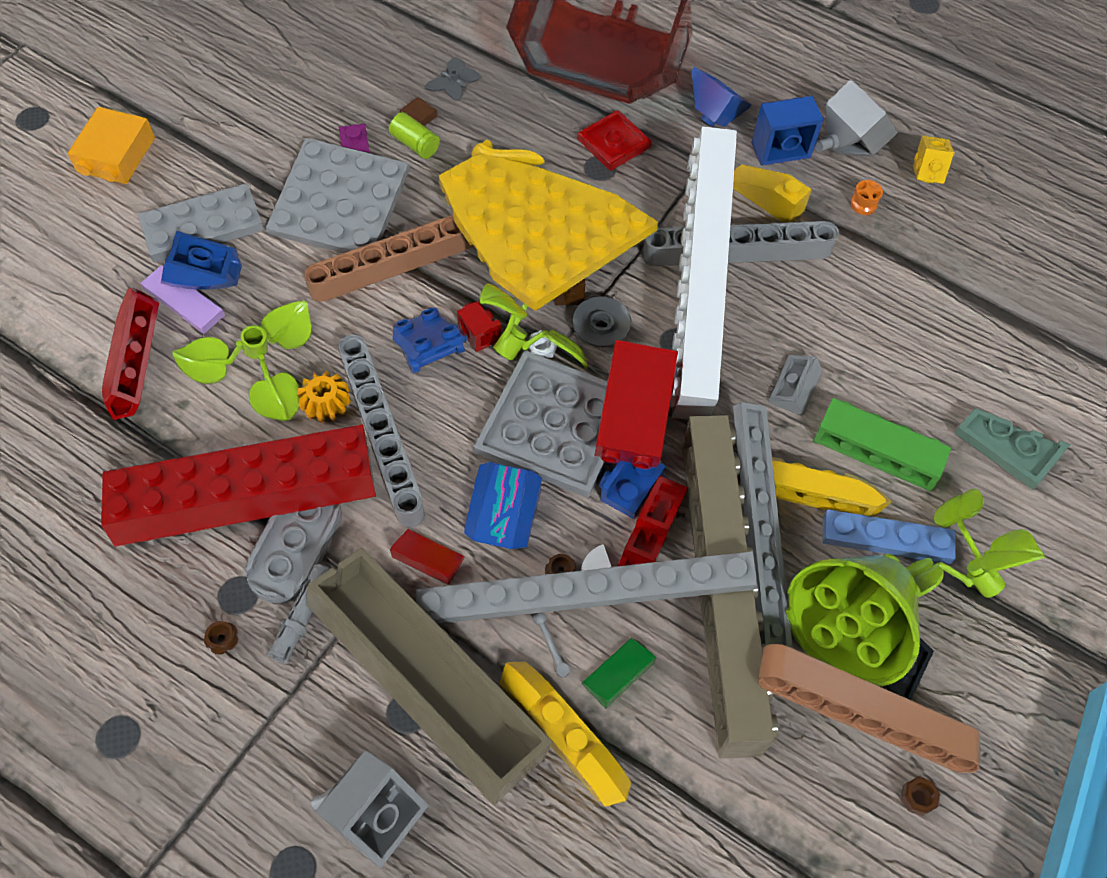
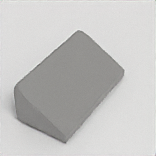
(796, 383)

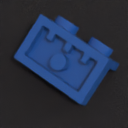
(628, 486)

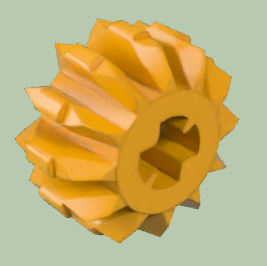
(324, 396)

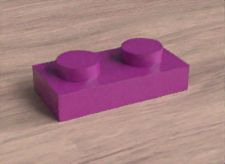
(354, 137)

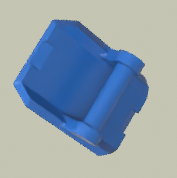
(428, 338)

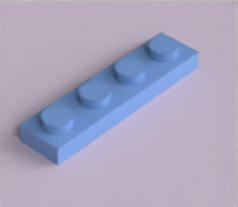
(889, 536)

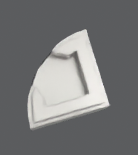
(596, 559)

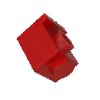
(478, 325)

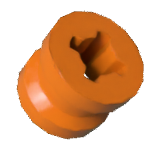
(866, 197)

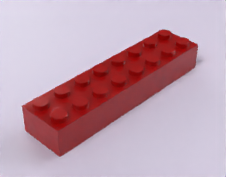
(236, 485)

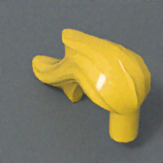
(517, 155)

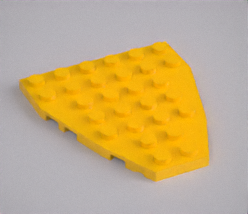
(539, 226)

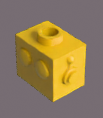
(933, 159)

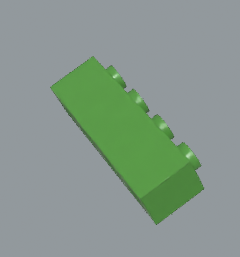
(882, 444)

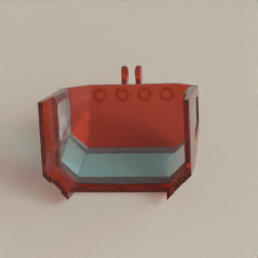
(599, 50)

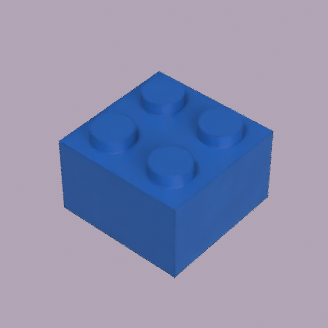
(786, 130)

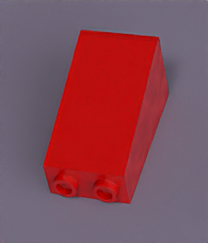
(636, 404)

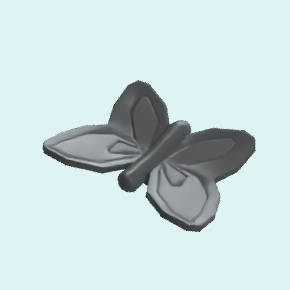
(453, 79)

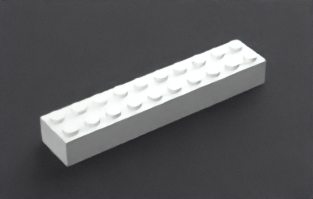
(703, 274)

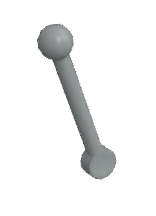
(562, 669)

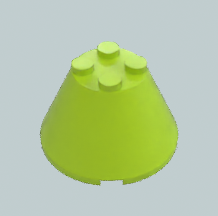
(858, 616)

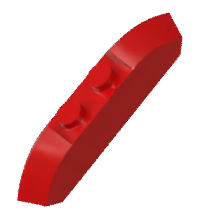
(129, 353)

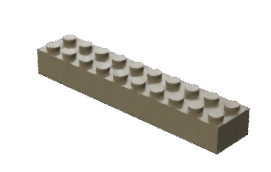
(731, 618)

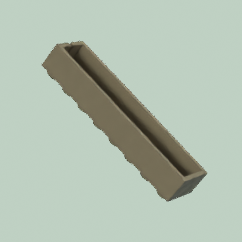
(428, 675)

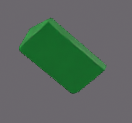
(619, 672)

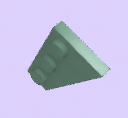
(1015, 450)

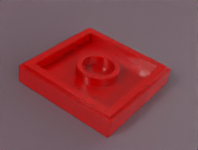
(614, 140)

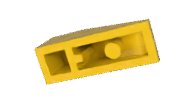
(772, 191)

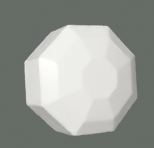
(542, 347)

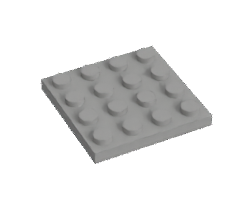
(337, 197)
(547, 424)

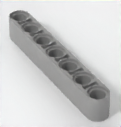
(752, 243)
(381, 440)

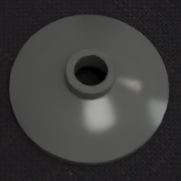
(601, 312)

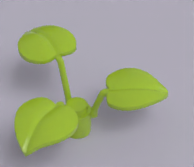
(514, 336)
(275, 396)
(1005, 552)

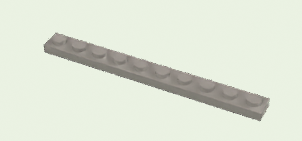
(590, 588)

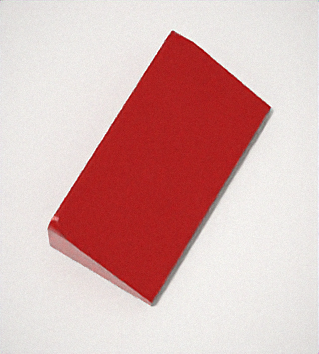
(427, 556)

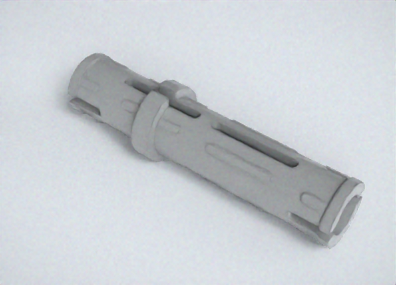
(294, 625)

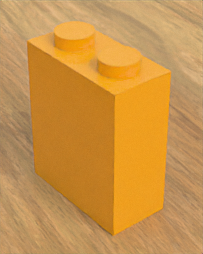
(111, 145)

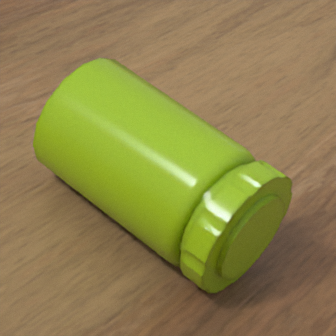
(414, 135)

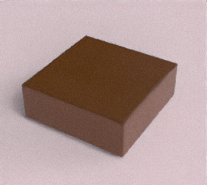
(420, 111)

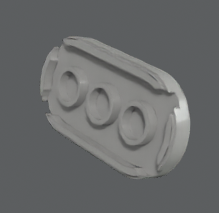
(289, 551)

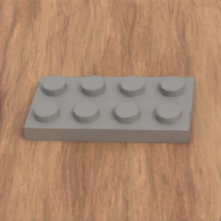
(212, 216)

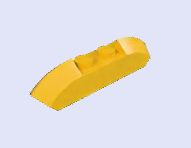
(826, 489)
(568, 733)

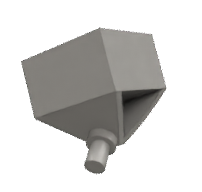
(855, 123)
(371, 807)

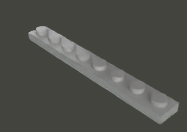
(763, 519)

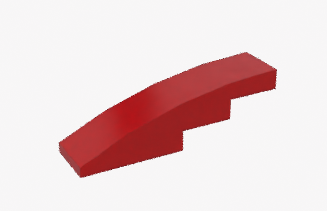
(654, 523)

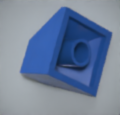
(716, 100)

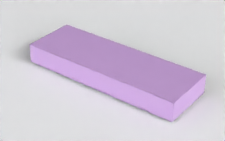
(184, 302)

